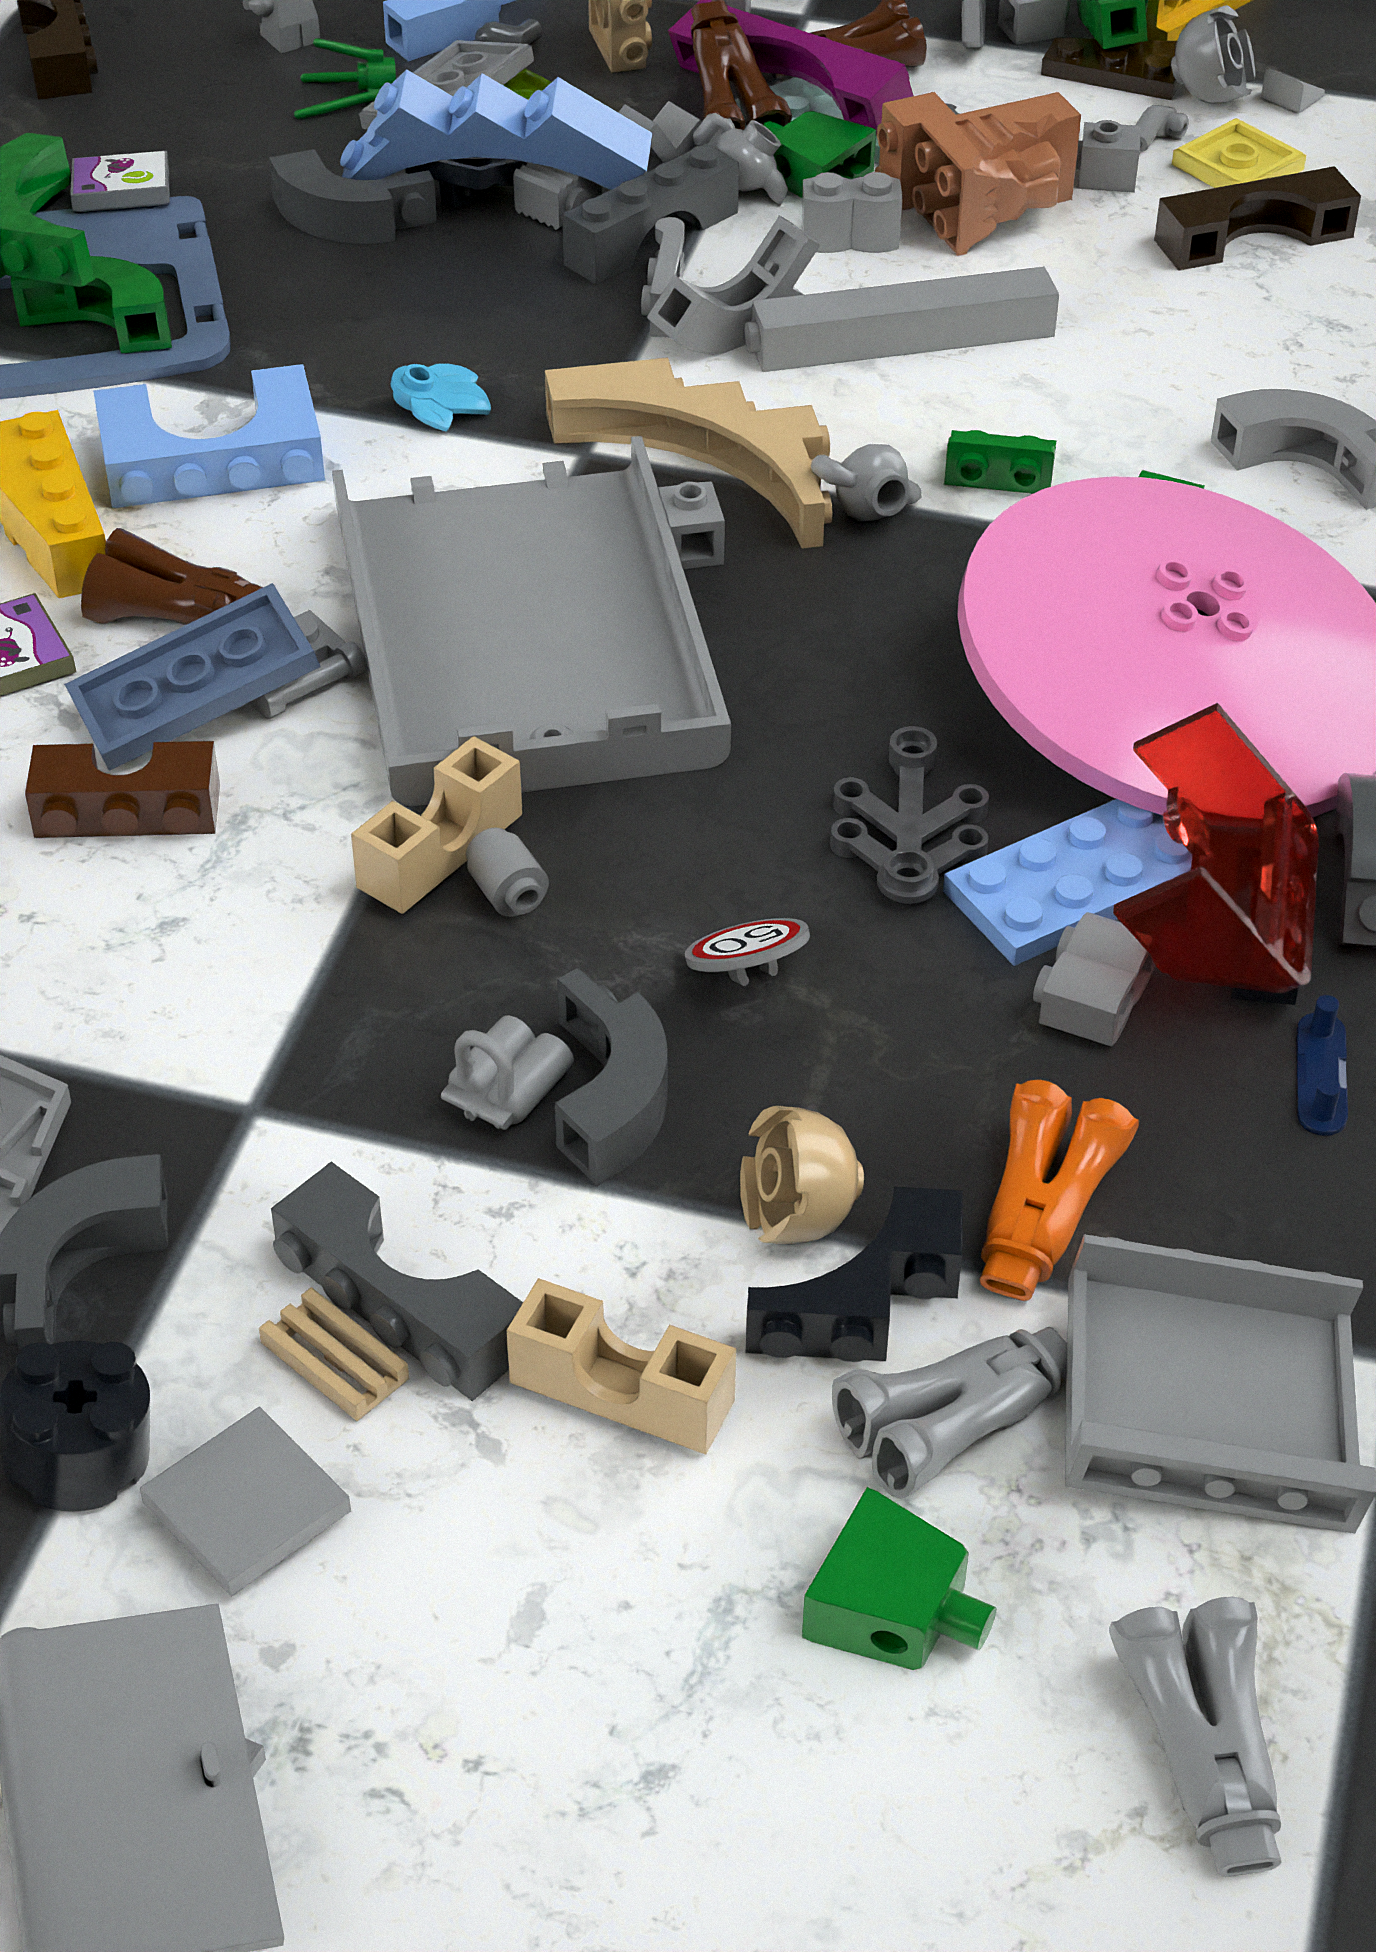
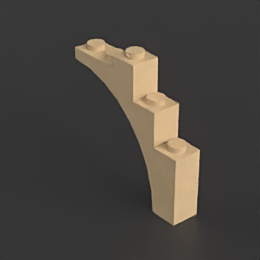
(704, 422)

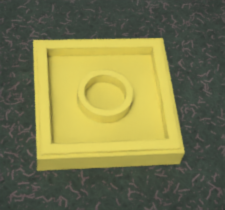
(1237, 155)

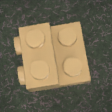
(621, 32)

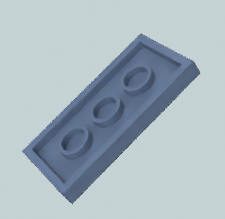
(192, 676)

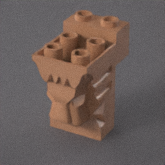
(979, 164)

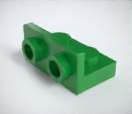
(999, 461)

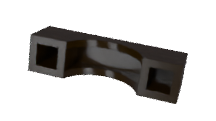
(58, 46)
(1305, 205)

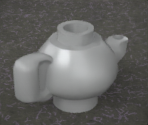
(749, 147)
(869, 481)

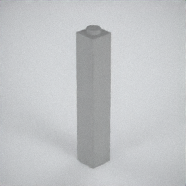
(902, 319)

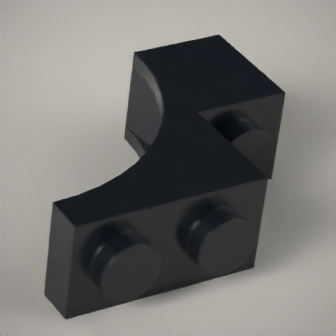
(849, 1308)

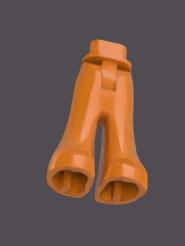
(1036, 1219)

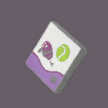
(120, 181)

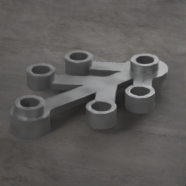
(908, 872)

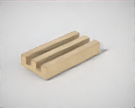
(317, 1308)

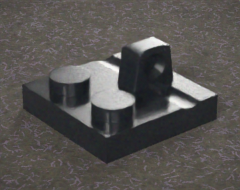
(462, 176)

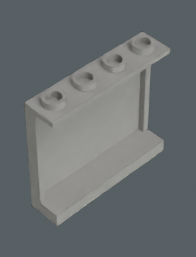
(1213, 1384)

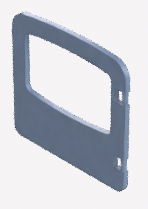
(151, 240)

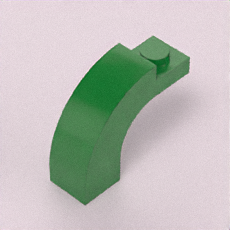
(120, 296)

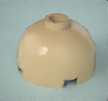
(799, 1177)

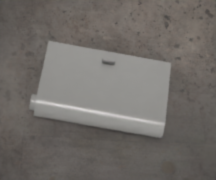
(109, 1793)

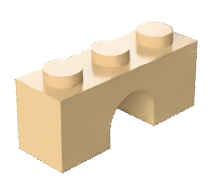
(409, 854)
(571, 1355)

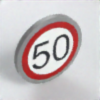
(747, 946)

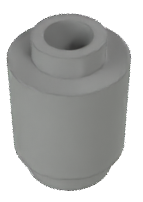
(506, 872)

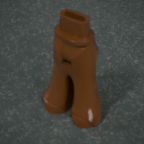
(883, 32)
(726, 56)
(151, 582)

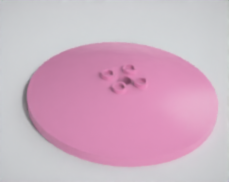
(1095, 638)

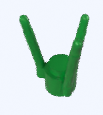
(369, 76)

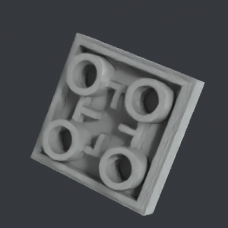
(245, 1500)

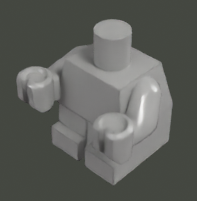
(286, 22)

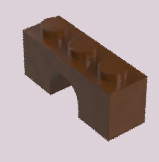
(166, 797)

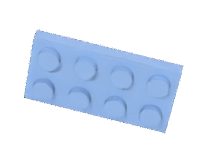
(1051, 879)

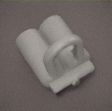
(505, 1071)

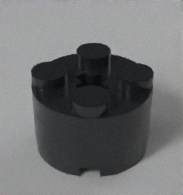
(75, 1423)

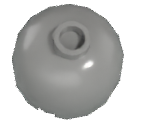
(1214, 57)

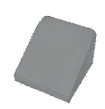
(1289, 91)

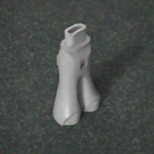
(937, 1411)
(1216, 1766)

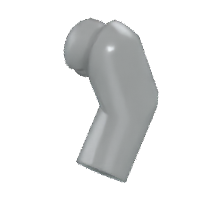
(1161, 122)

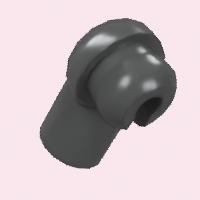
(524, 33)

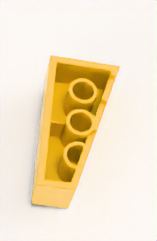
(47, 501)

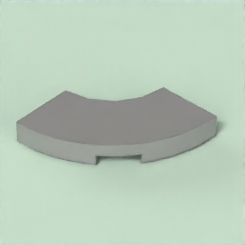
(973, 23)

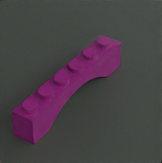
(849, 75)

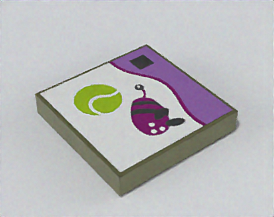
(30, 646)

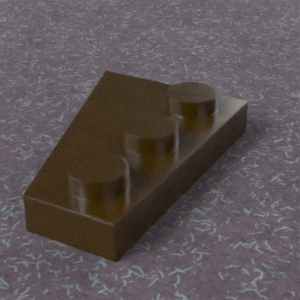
(1131, 68)

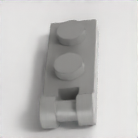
(667, 262)

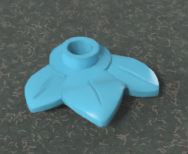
(438, 393)

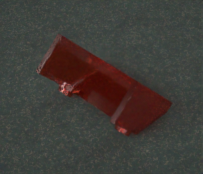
(1253, 875)

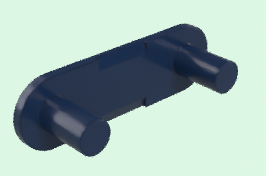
(1322, 1069)

